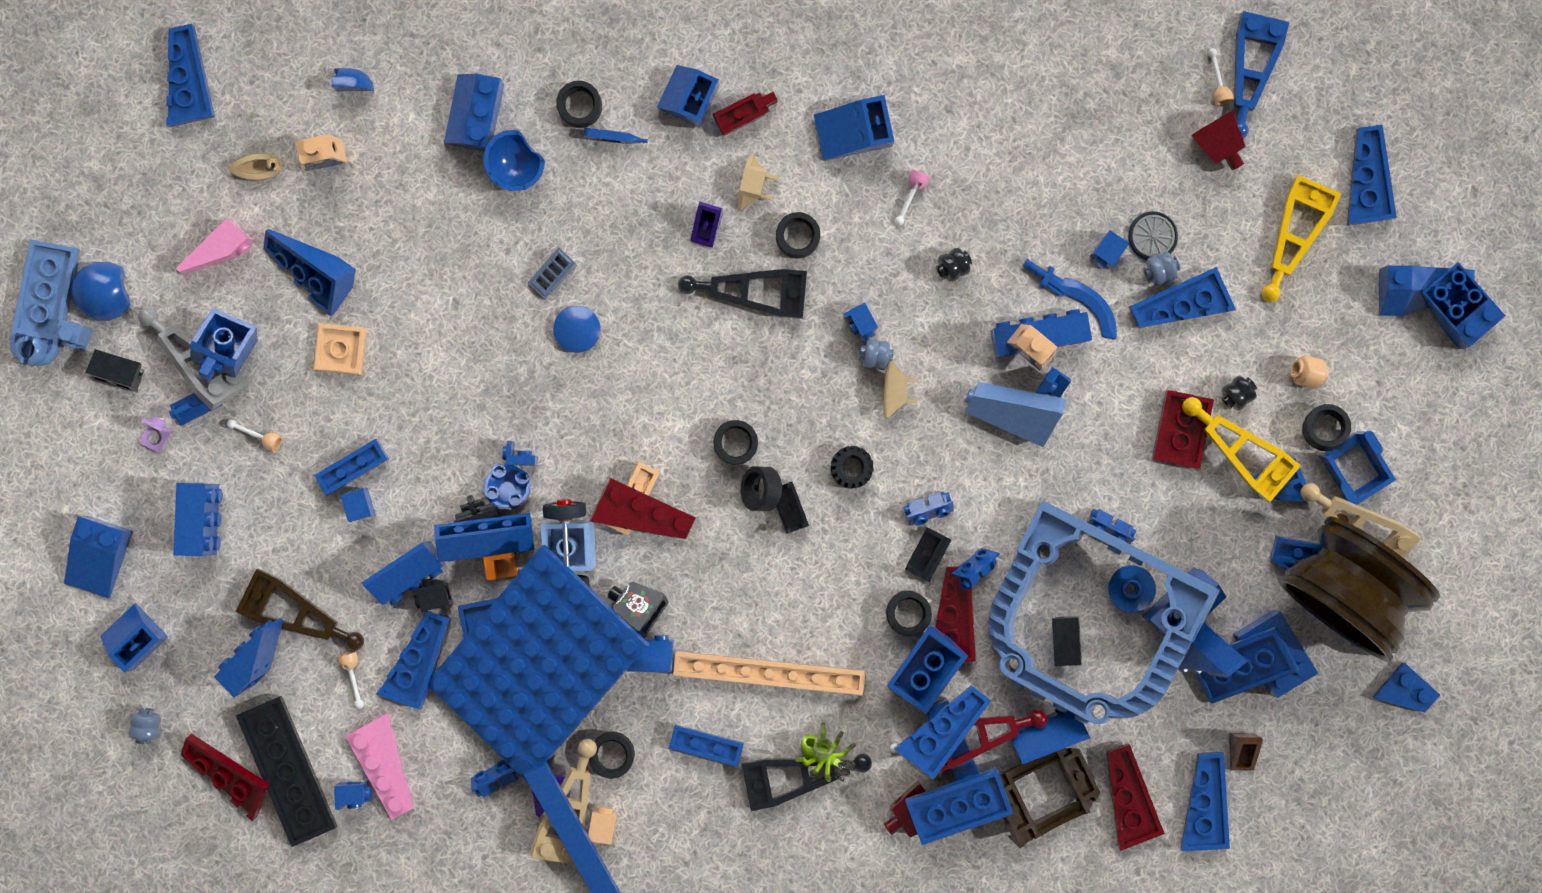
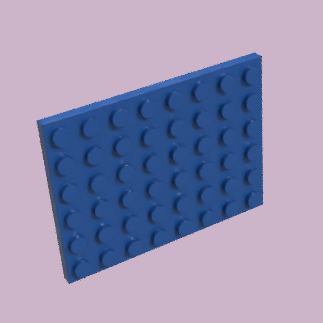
(537, 662)

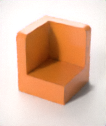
(500, 566)

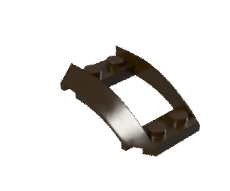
(1079, 780)

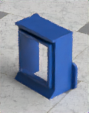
(1373, 451)

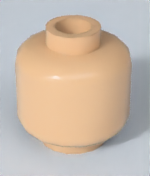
(1309, 371)

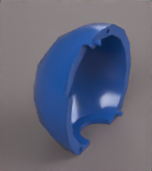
(512, 162)
(100, 291)

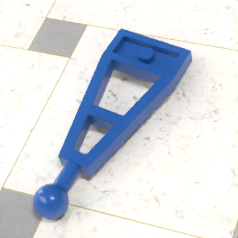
(1263, 30)

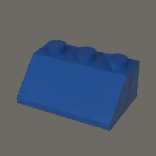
(474, 111)
(404, 574)
(1154, 614)
(656, 657)
(927, 669)
(1060, 732)

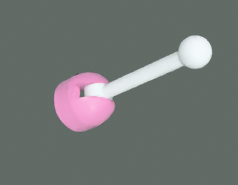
(917, 181)

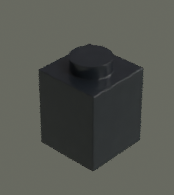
(433, 596)

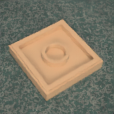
(340, 349)

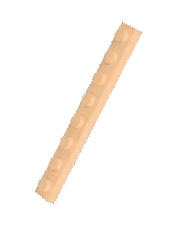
(769, 673)

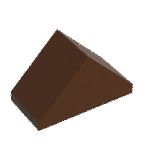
(1244, 750)

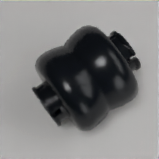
(954, 264)
(1239, 393)

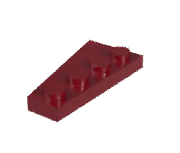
(635, 510)
(956, 614)
(226, 774)
(1132, 805)

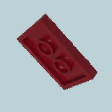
(1179, 436)

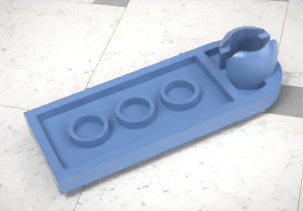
(42, 302)

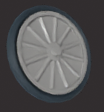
(1152, 234)

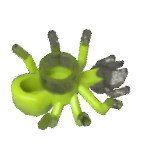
(821, 751)

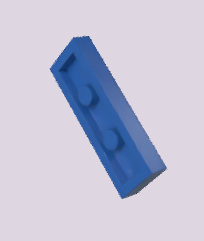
(351, 467)
(706, 745)

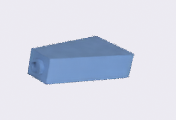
(1016, 411)

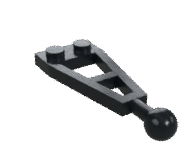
(791, 295)
(759, 787)

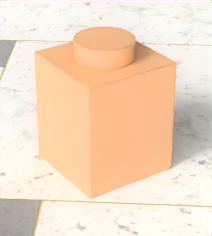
(603, 825)

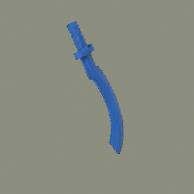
(1080, 292)

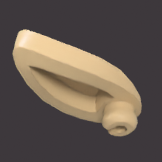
(256, 167)

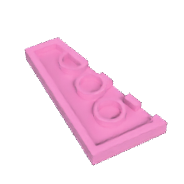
(380, 760)

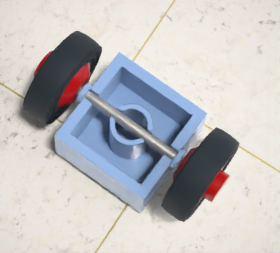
(567, 538)

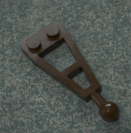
(259, 593)

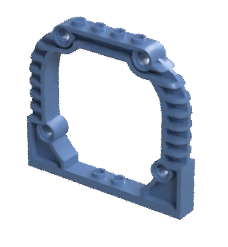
(1186, 595)

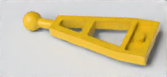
(1310, 195)
(1272, 477)

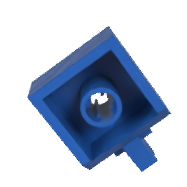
(222, 344)

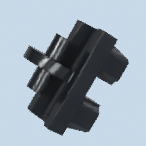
(475, 510)

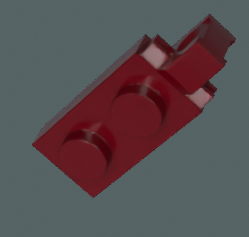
(743, 112)

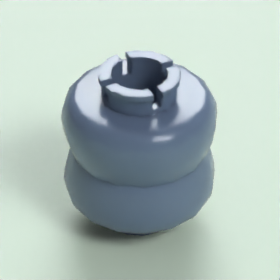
(1161, 268)
(876, 354)
(144, 725)

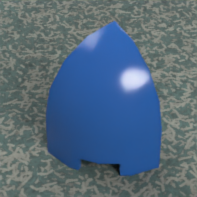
(351, 80)

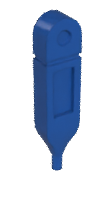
(612, 136)

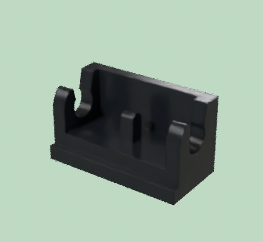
(115, 370)
(791, 509)
(928, 554)
(1066, 641)

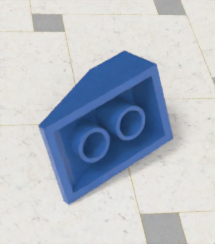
(96, 555)

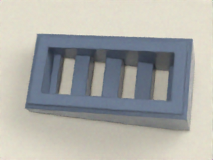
(571, 265)

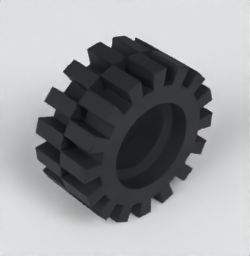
(866, 467)

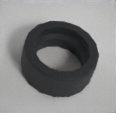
(579, 86)
(798, 217)
(1332, 410)
(717, 441)
(750, 488)
(910, 631)
(623, 769)

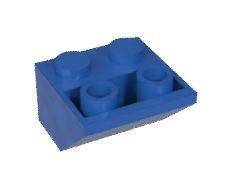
(689, 94)
(132, 638)

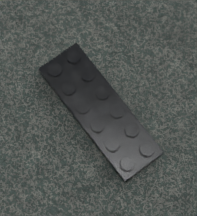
(287, 770)

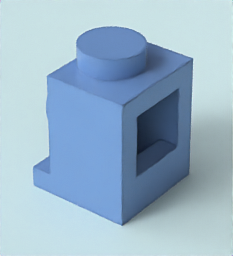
(73, 334)

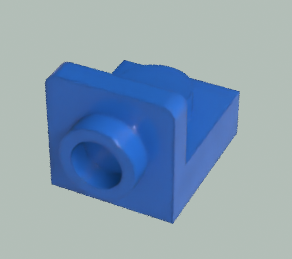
(1054, 383)
(523, 458)

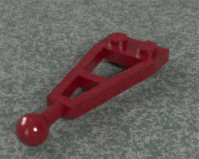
(1036, 719)

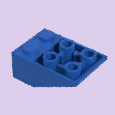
(854, 128)
(1461, 306)
(250, 660)

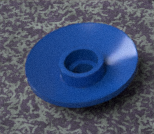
(1143, 592)

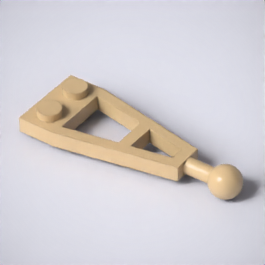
(1400, 540)
(550, 846)

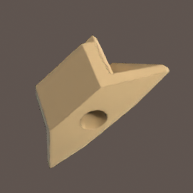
(753, 183)
(895, 389)

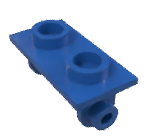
(188, 409)
(939, 507)
(1120, 530)
(981, 562)
(485, 781)

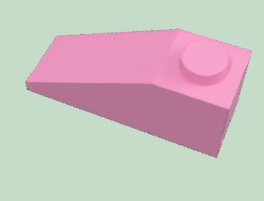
(221, 245)

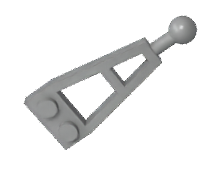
(211, 393)

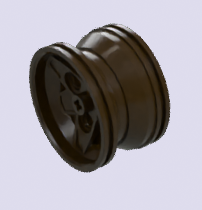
(1359, 588)

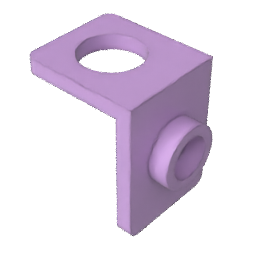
(155, 424)

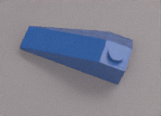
(321, 273)
(1402, 288)
(1211, 655)

